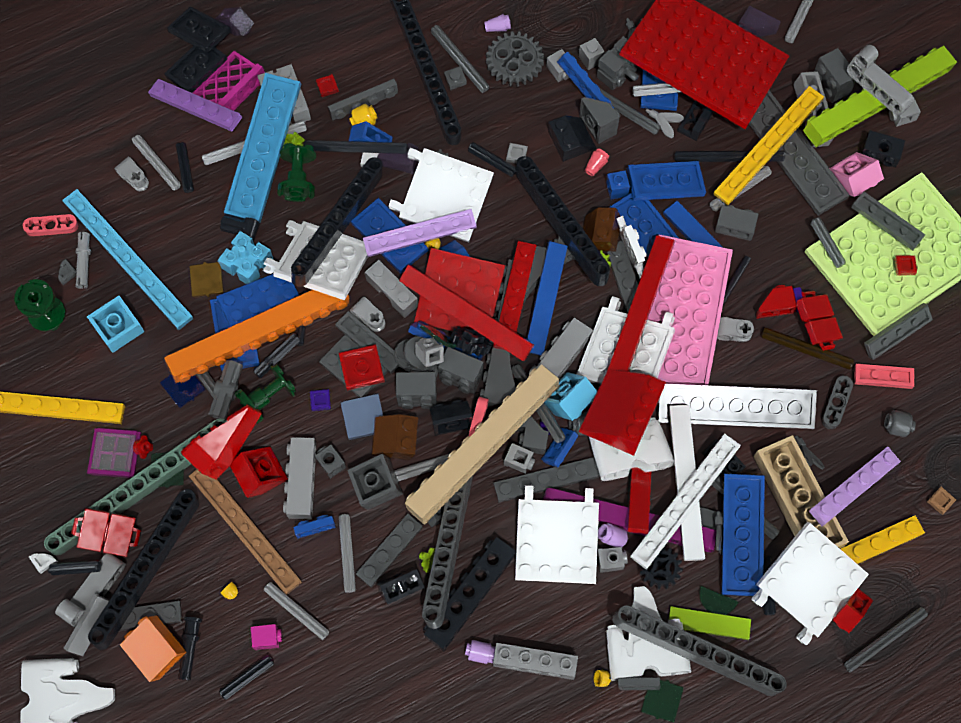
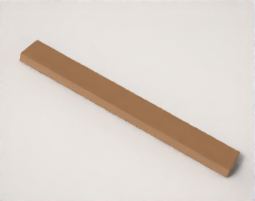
(246, 531)

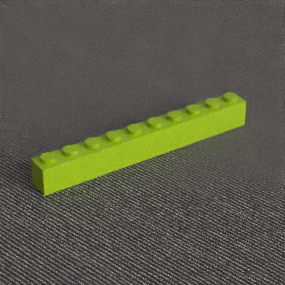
(864, 105)

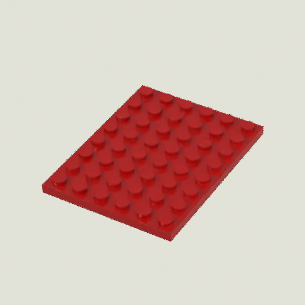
(705, 57)

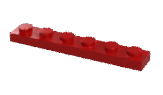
(517, 286)

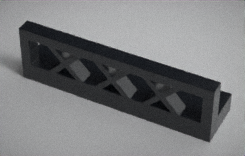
(699, 122)

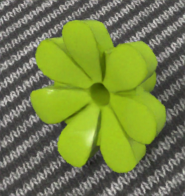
(427, 559)

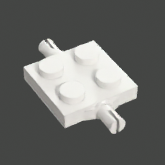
(635, 252)

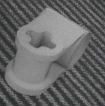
(132, 174)
(366, 313)
(731, 330)

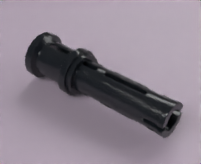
(190, 638)

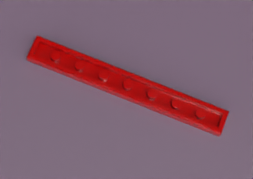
(642, 304)
(466, 313)

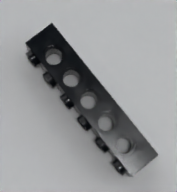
(494, 548)

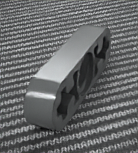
(844, 398)

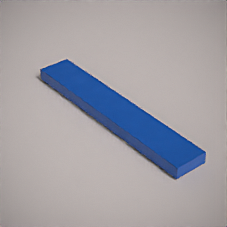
(546, 296)

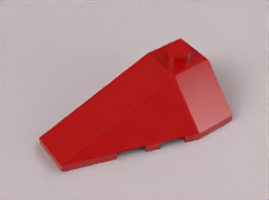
(218, 448)

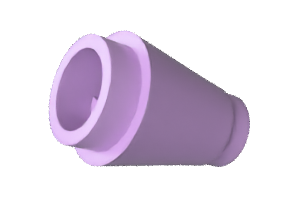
(498, 24)

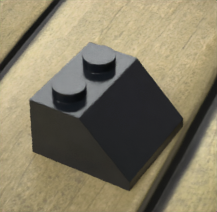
(570, 137)
(451, 417)

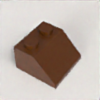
(603, 228)
(395, 436)

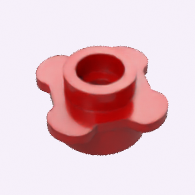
(142, 447)

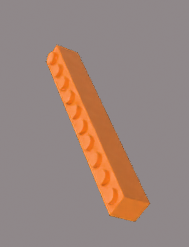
(251, 334)

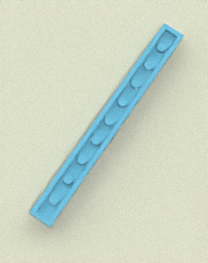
(128, 259)

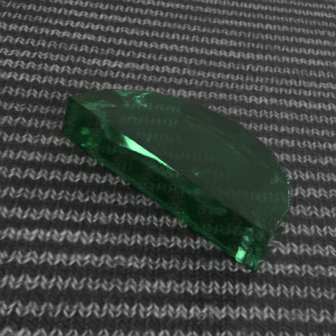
(715, 602)

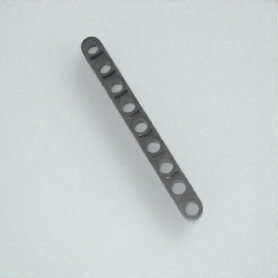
(445, 549)
(708, 649)

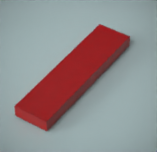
(639, 501)

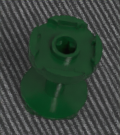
(296, 186)
(40, 305)
(260, 398)

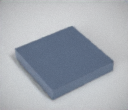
(360, 415)

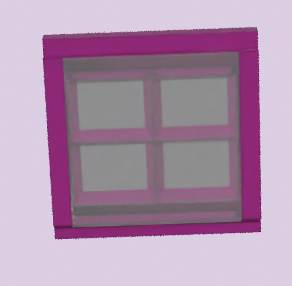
(113, 453)

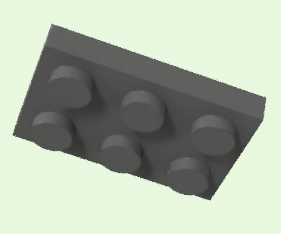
(332, 363)

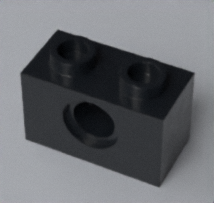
(892, 146)

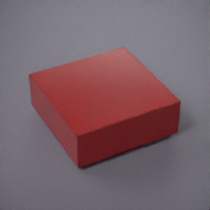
(327, 85)
(905, 265)

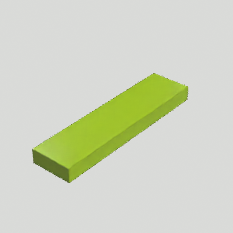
(712, 623)

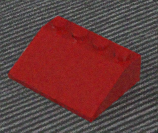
(622, 409)

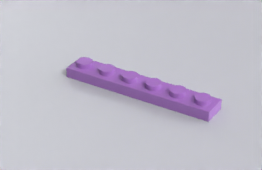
(195, 105)

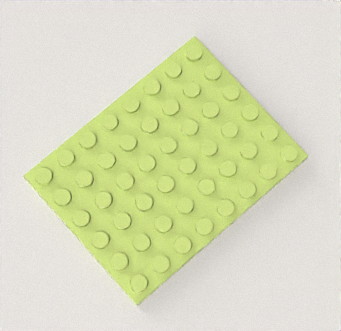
(869, 275)

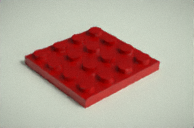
(467, 277)

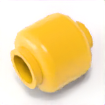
(362, 114)

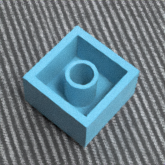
(115, 324)
(571, 396)

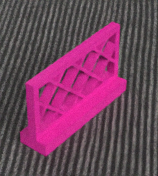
(237, 93)

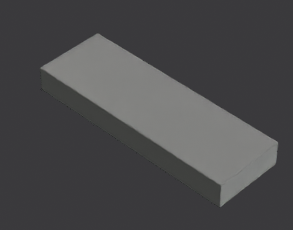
(79, 639)

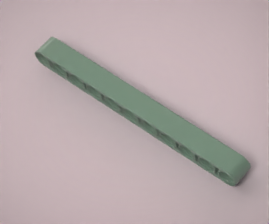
(129, 488)

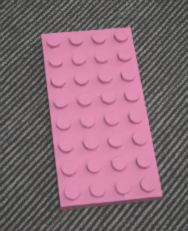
(694, 293)

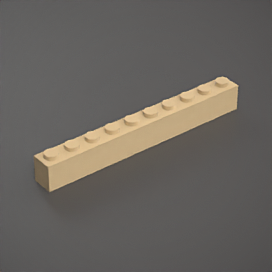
(482, 444)

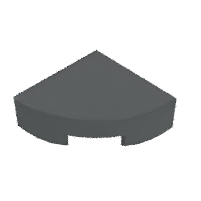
(66, 272)

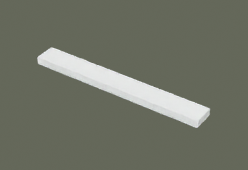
(684, 469)
(685, 501)

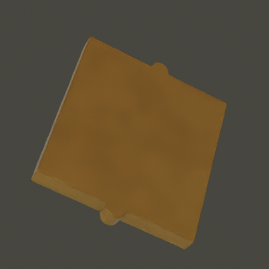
(206, 279)

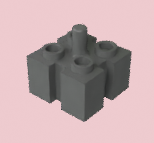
(615, 67)

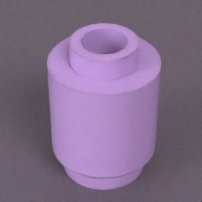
(612, 535)
(480, 652)

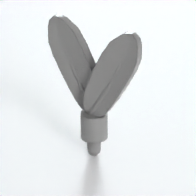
(664, 119)

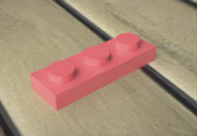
(884, 376)

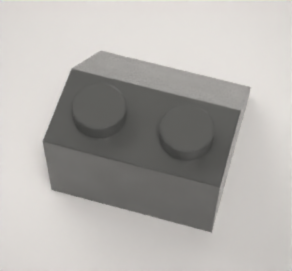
(599, 118)

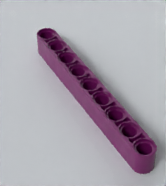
(618, 516)

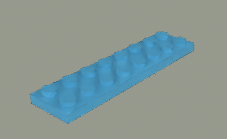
(262, 147)

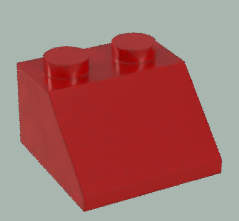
(258, 471)

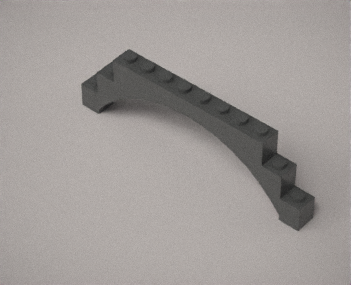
(499, 376)

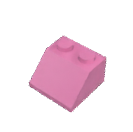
(858, 173)

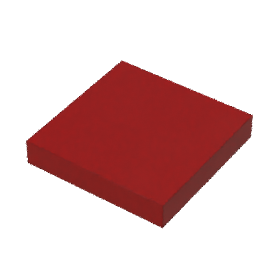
(361, 367)

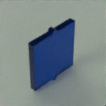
(182, 392)

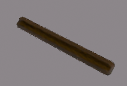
(807, 348)

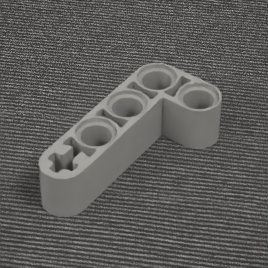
(878, 82)
(96, 583)

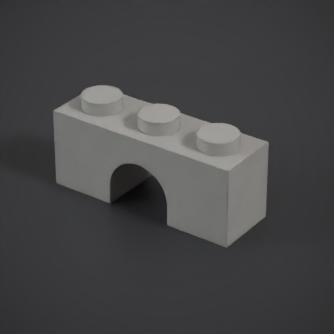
(384, 280)

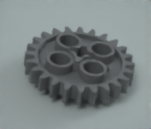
(514, 58)

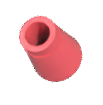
(596, 162)

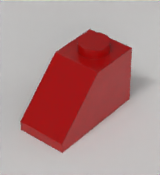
(779, 302)
(853, 611)

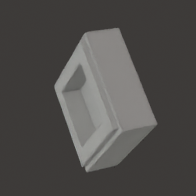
(516, 151)

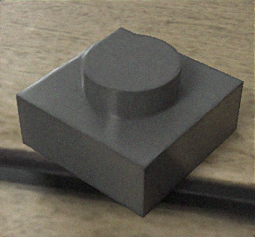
(455, 78)

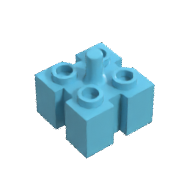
(244, 258)

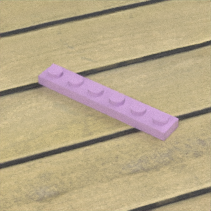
(419, 233)
(854, 486)

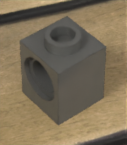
(333, 468)

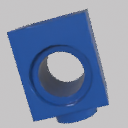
(617, 185)

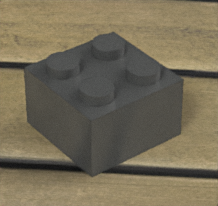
(834, 75)
(461, 371)
(416, 389)
(375, 482)

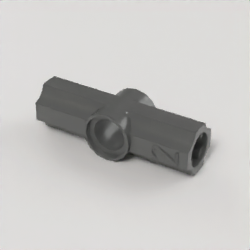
(225, 390)

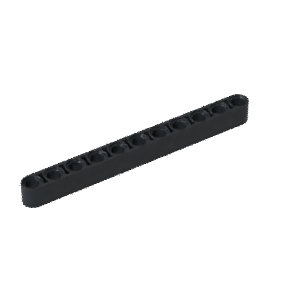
(426, 66)

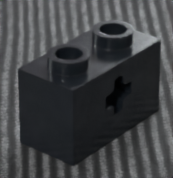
(400, 585)

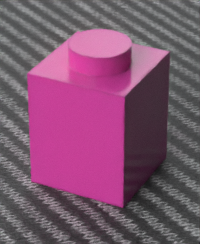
(266, 637)

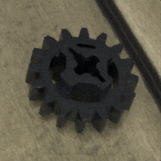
(470, 341)
(665, 574)

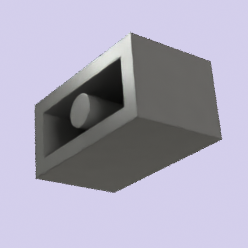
(736, 222)

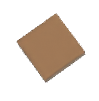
(941, 500)

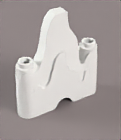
(651, 454)
(635, 655)
(59, 699)

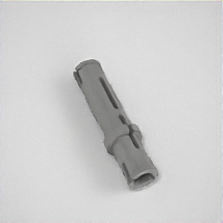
(82, 260)

